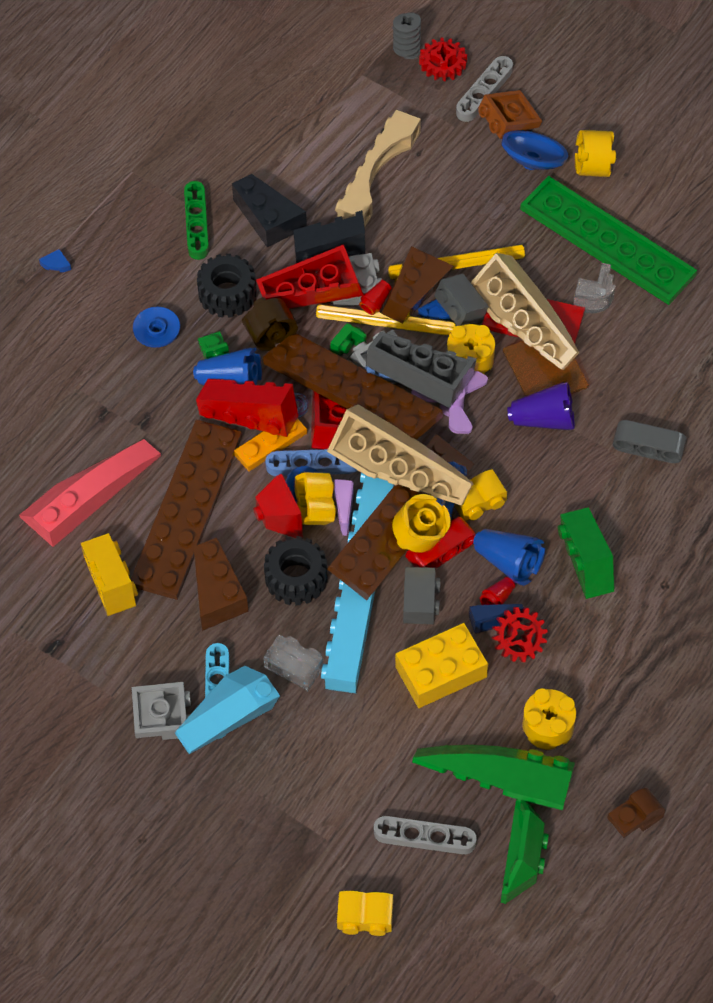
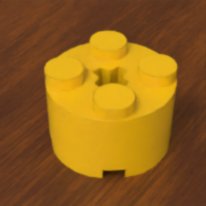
(594, 153)
(473, 342)
(420, 523)
(549, 705)

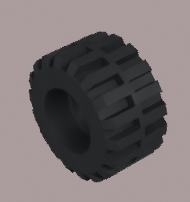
(226, 270)
(295, 553)

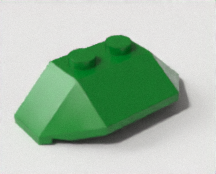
(524, 851)

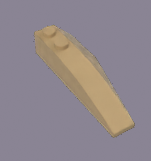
(524, 309)
(391, 455)

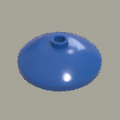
(534, 150)

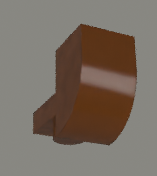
(639, 811)

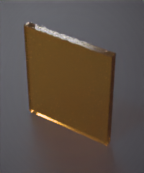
(538, 373)

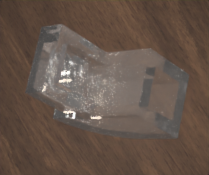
(596, 295)

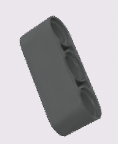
(649, 441)

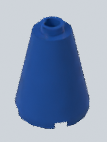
(237, 366)
(511, 553)

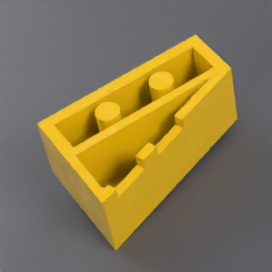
(109, 574)

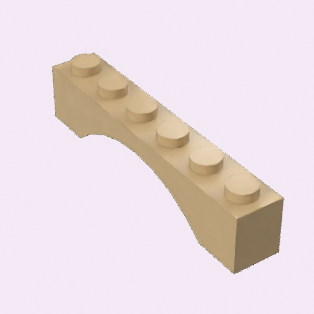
(398, 136)

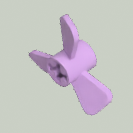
(458, 420)

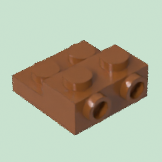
(508, 112)

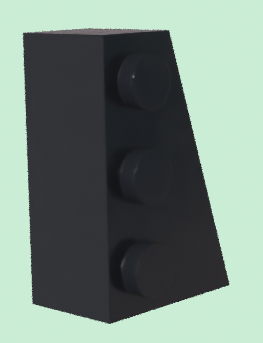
(267, 210)
(321, 238)

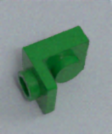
(346, 338)
(213, 345)

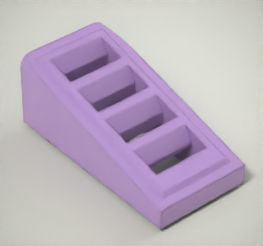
(344, 499)

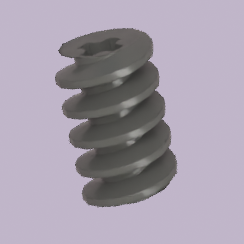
(407, 35)

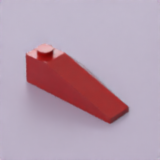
(325, 420)

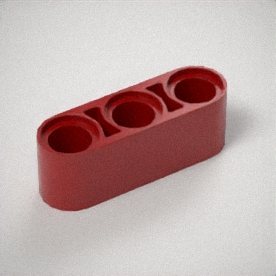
(457, 539)

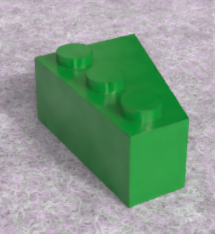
(588, 552)

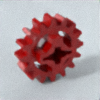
(432, 59)
(525, 644)

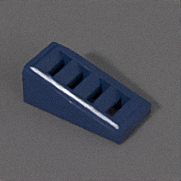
(484, 616)

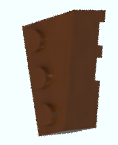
(414, 284)
(217, 585)

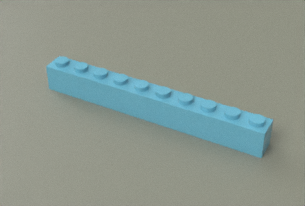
(353, 610)

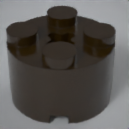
(269, 323)

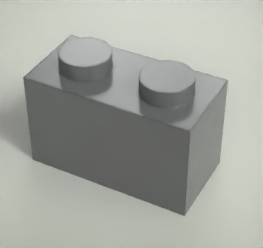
(461, 300)
(419, 595)

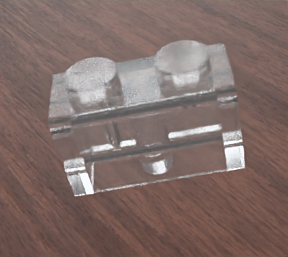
(293, 661)

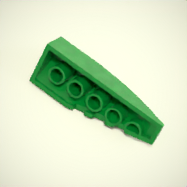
(518, 772)

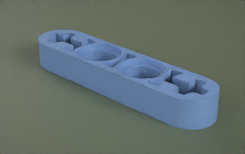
(310, 456)

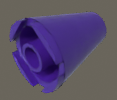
(544, 409)

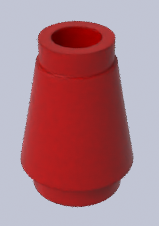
(374, 299)
(498, 592)

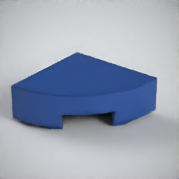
(55, 261)
(433, 311)

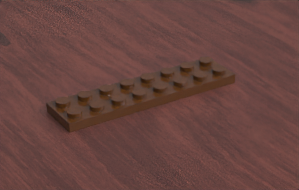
(351, 385)
(186, 509)
(374, 546)

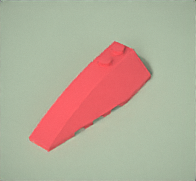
(82, 494)

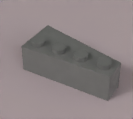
(420, 367)

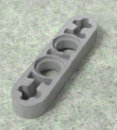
(482, 87)
(425, 830)

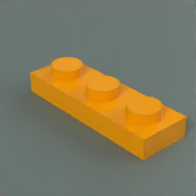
(256, 450)

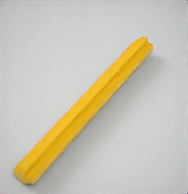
(470, 259)
(378, 319)

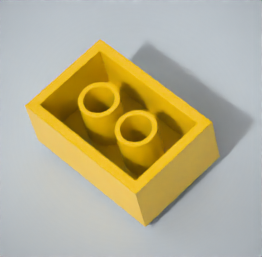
(441, 665)

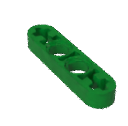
(196, 220)

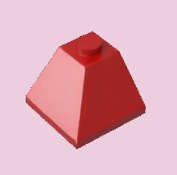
(279, 509)

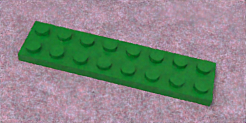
(608, 240)

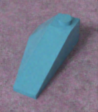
(229, 705)

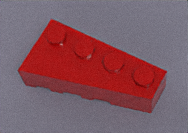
(314, 280)
(250, 405)

